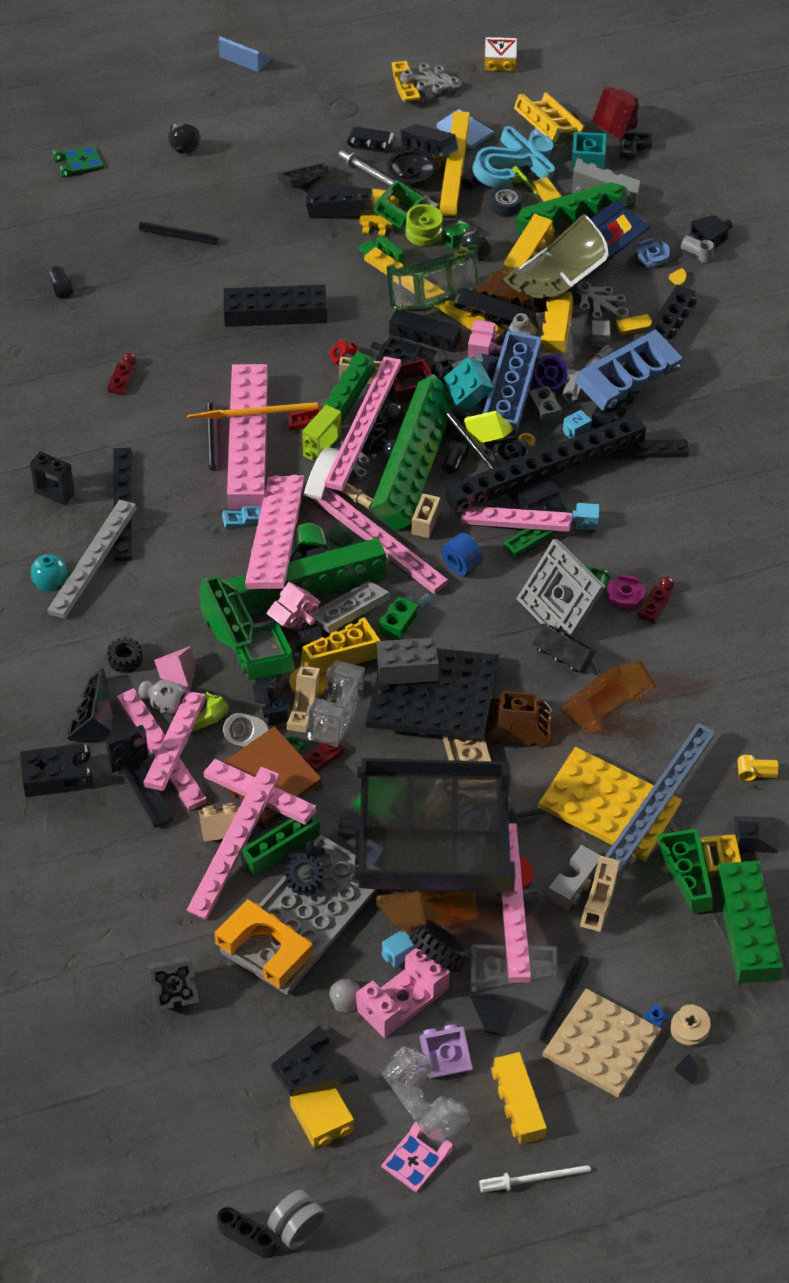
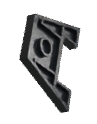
(302, 1070)

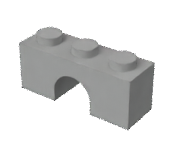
(568, 891)

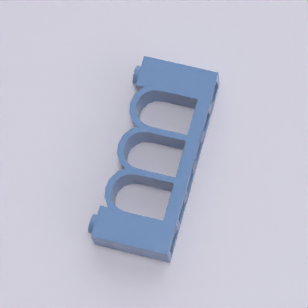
(606, 394)

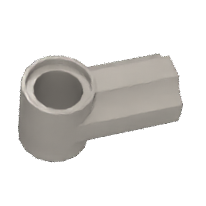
(703, 249)
(571, 388)

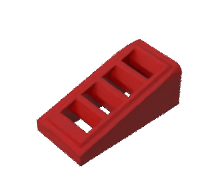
(306, 414)

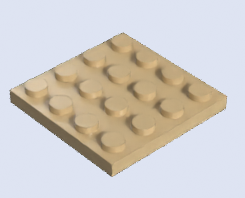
(601, 1042)

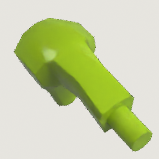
(214, 711)

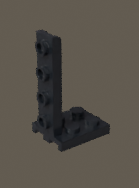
(126, 754)

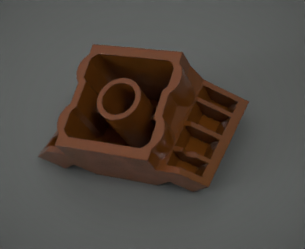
(501, 290)
(519, 719)

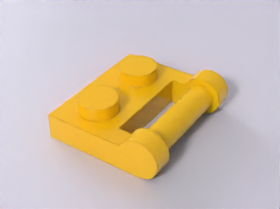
(726, 850)

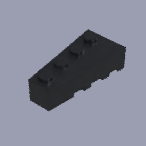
(338, 200)

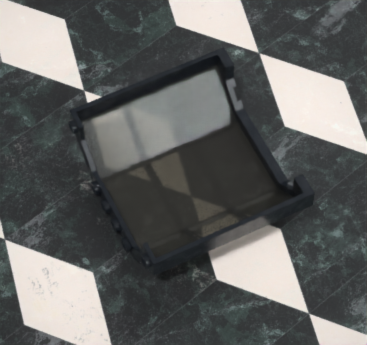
(434, 826)

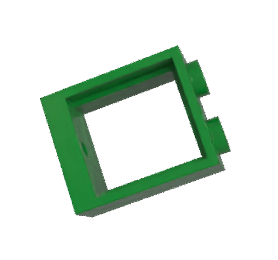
(390, 211)

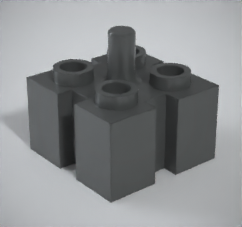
(173, 983)

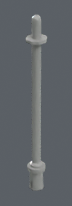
(352, 160)

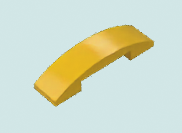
(406, 91)

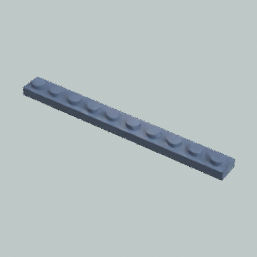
(660, 795)

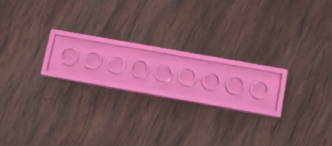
(275, 532)

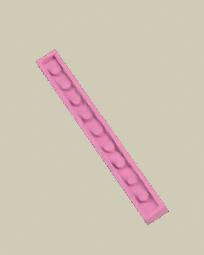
(362, 424)
(394, 550)
(515, 922)

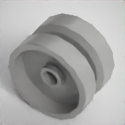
(296, 1219)

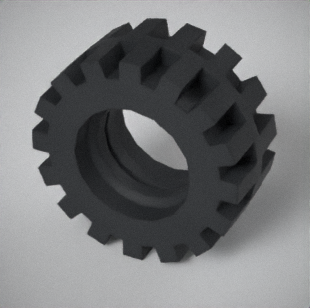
(122, 646)

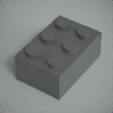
(407, 661)

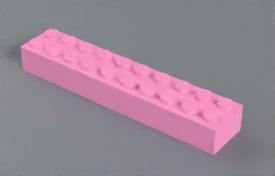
(247, 437)

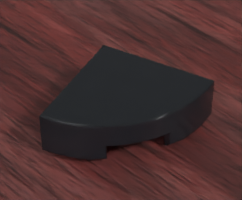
(687, 1068)

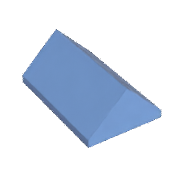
(242, 55)

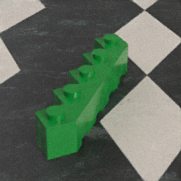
(572, 206)

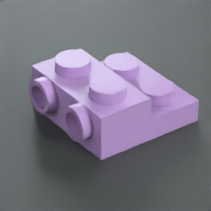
(446, 1050)

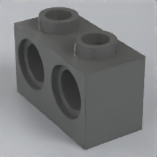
(545, 406)

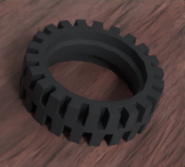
(440, 946)

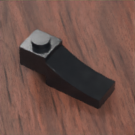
(266, 689)

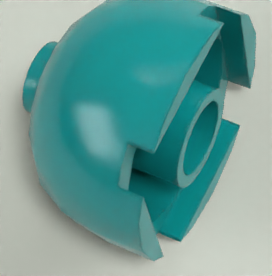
(49, 572)

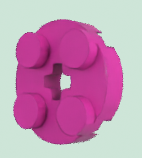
(622, 600)

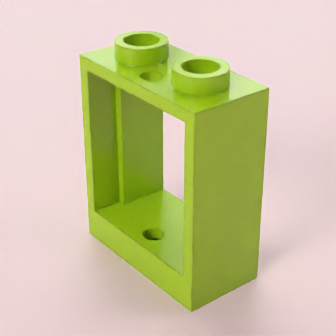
(321, 432)

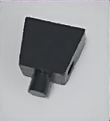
(711, 229)

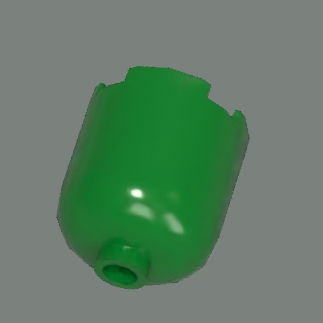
(307, 537)

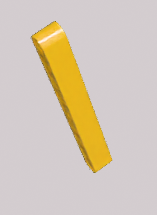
(455, 165)

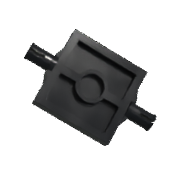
(398, 349)

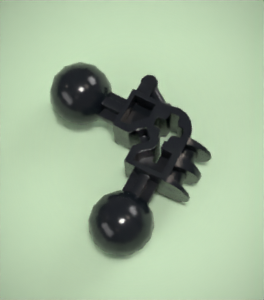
(377, 438)

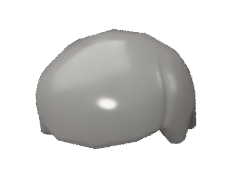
(344, 995)

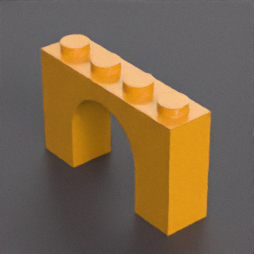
(253, 920)

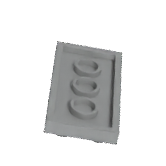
(350, 606)

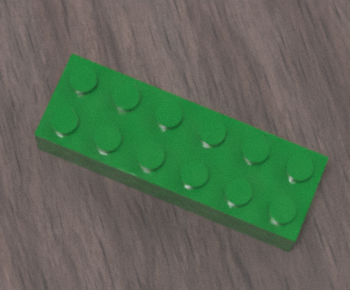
(748, 922)

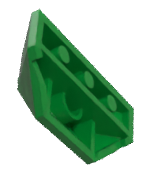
(226, 612)

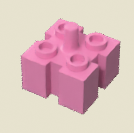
(483, 339)
(294, 607)

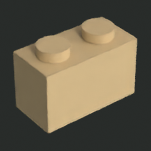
(426, 515)

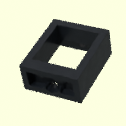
(57, 491)

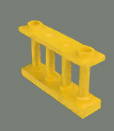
(541, 120)

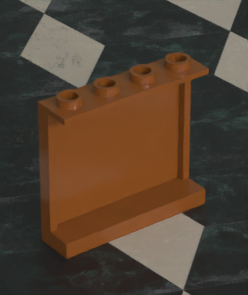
(278, 755)

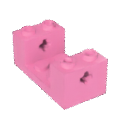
(420, 981)

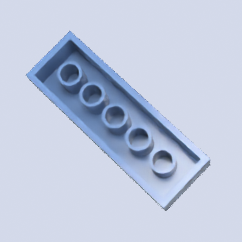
(513, 377)

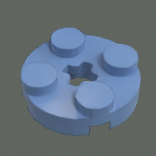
(658, 257)

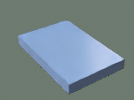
(477, 132)

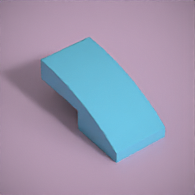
(237, 519)

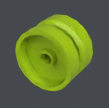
(424, 225)

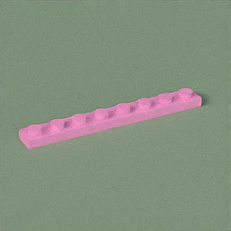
(180, 777)
(233, 842)

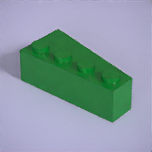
(686, 863)

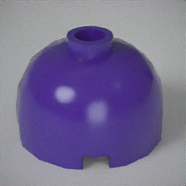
(550, 372)

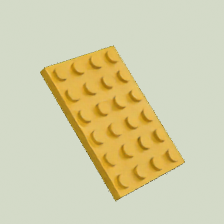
(602, 800)

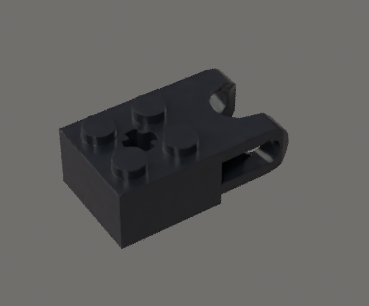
(55, 769)

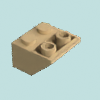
(217, 821)

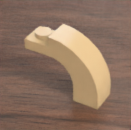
(306, 692)
(601, 894)

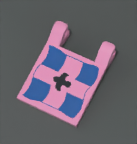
(414, 1161)

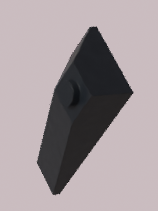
(94, 712)

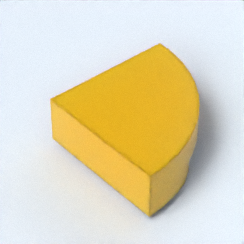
(678, 277)

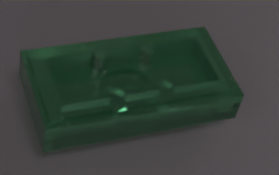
(343, 537)

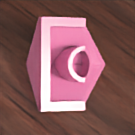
(178, 667)

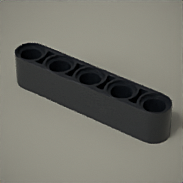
(490, 307)

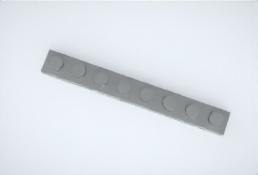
(91, 559)

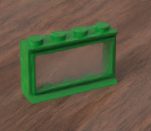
(266, 654)

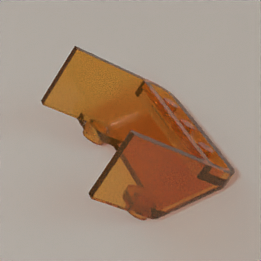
(606, 693)
(415, 907)

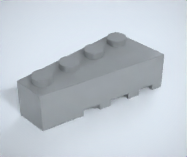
(589, 176)

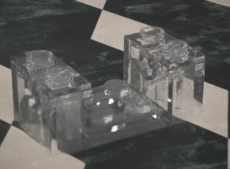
(331, 717)
(437, 1120)

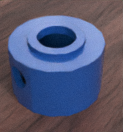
(457, 554)

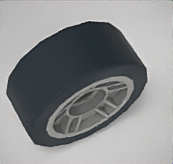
(506, 201)

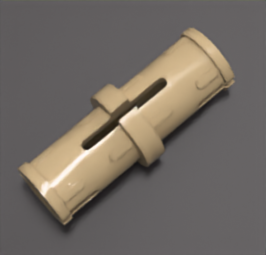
(357, 495)

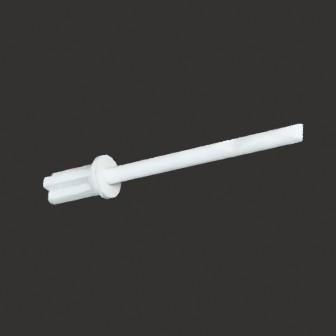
(504, 1181)

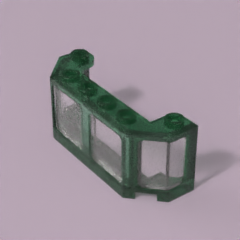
(434, 279)

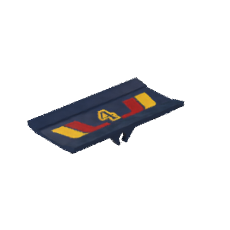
(618, 228)

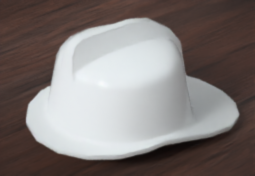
(243, 729)

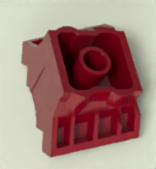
(616, 111)

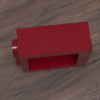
(406, 371)

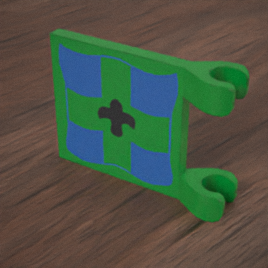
(78, 160)

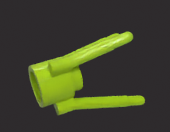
(519, 177)

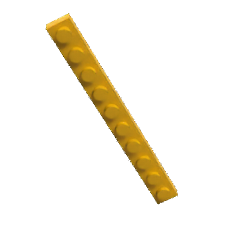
(381, 260)

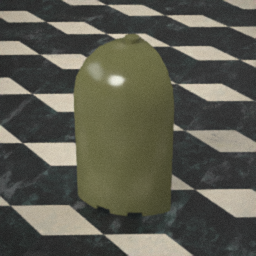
(562, 262)

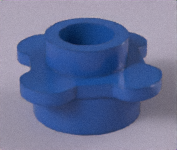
(655, 1010)

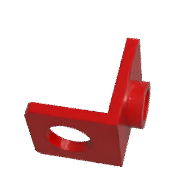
(345, 347)

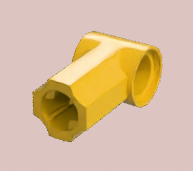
(750, 768)

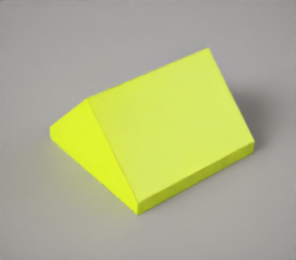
(488, 427)

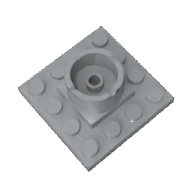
(560, 590)

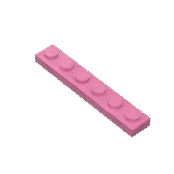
(517, 518)
(174, 740)
(279, 800)

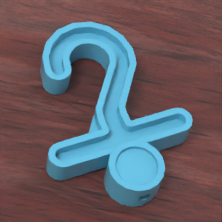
(519, 153)

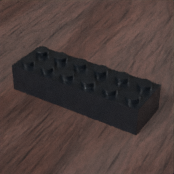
(275, 305)

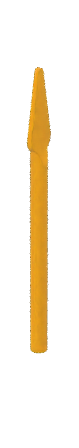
(217, 414)

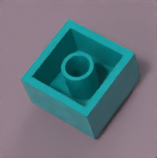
(589, 148)
(468, 383)

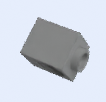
(600, 334)

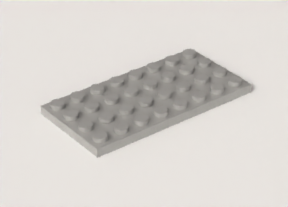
(316, 916)

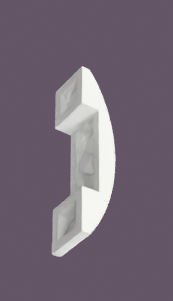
(316, 483)

